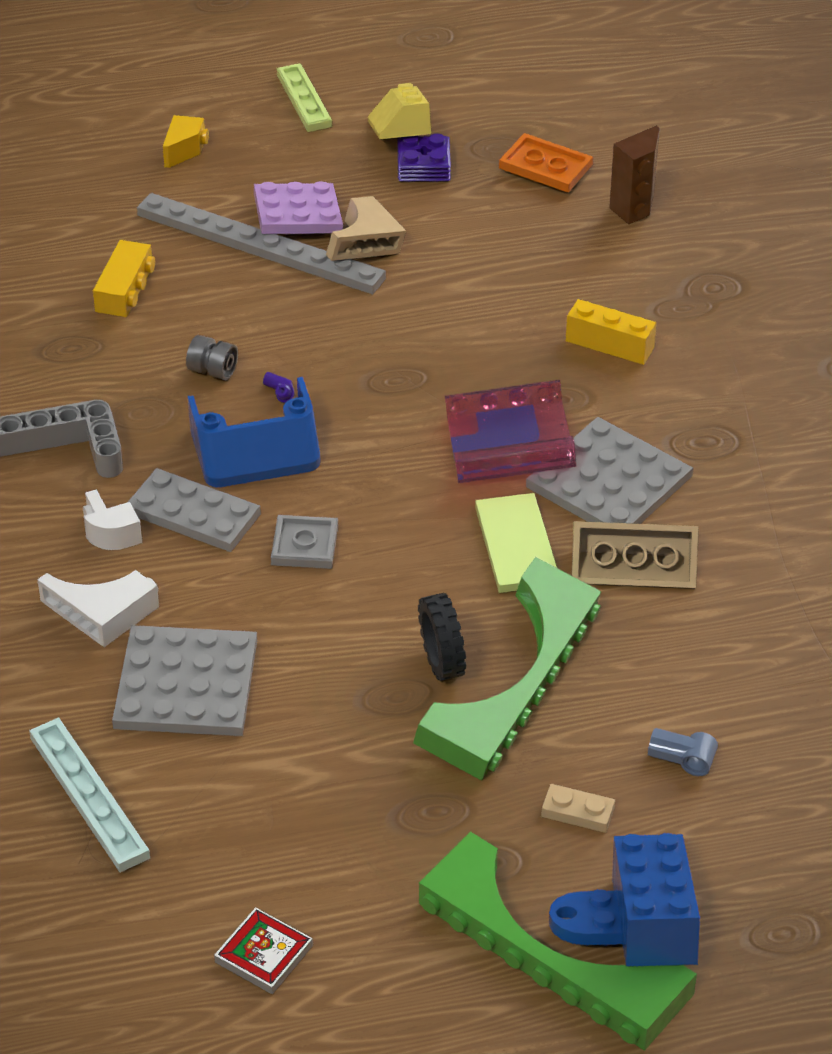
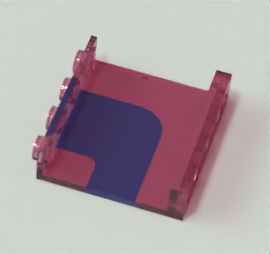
(509, 431)

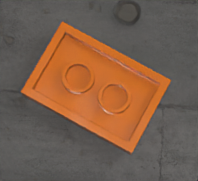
(546, 162)

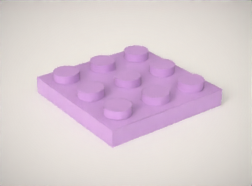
(297, 208)

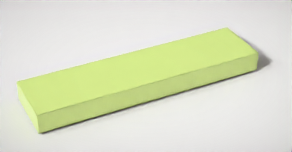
(304, 97)

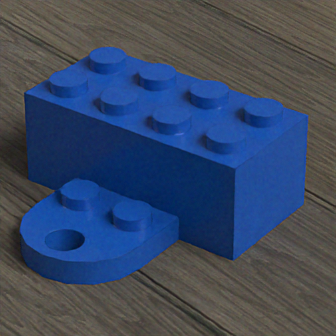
(648, 910)

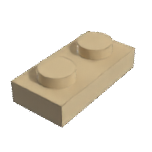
(578, 808)

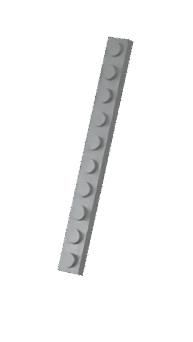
(268, 246)

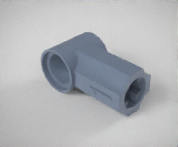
(692, 752)

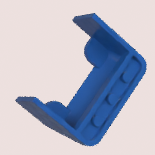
(259, 447)

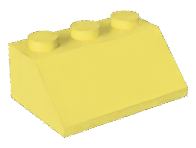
(401, 113)

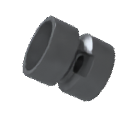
(212, 358)

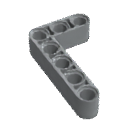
(64, 426)

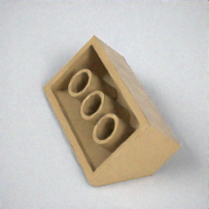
(635, 554)

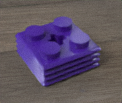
(424, 158)

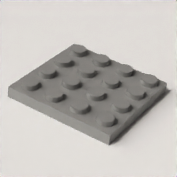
(614, 477)
(185, 680)

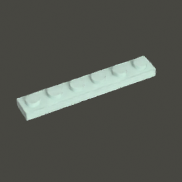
(89, 795)

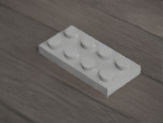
(194, 509)

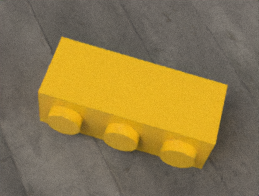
(123, 278)
(610, 331)

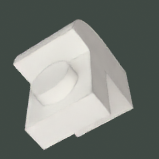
(110, 527)

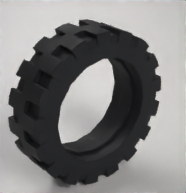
(442, 636)

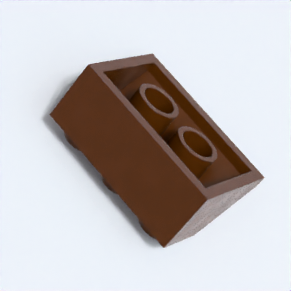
(634, 175)

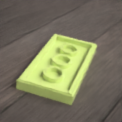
(513, 537)

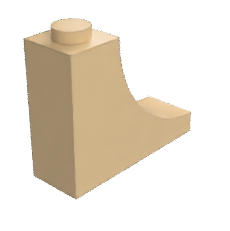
(369, 234)

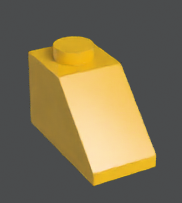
(184, 139)

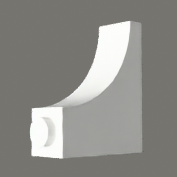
(101, 609)

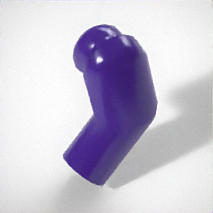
(283, 386)

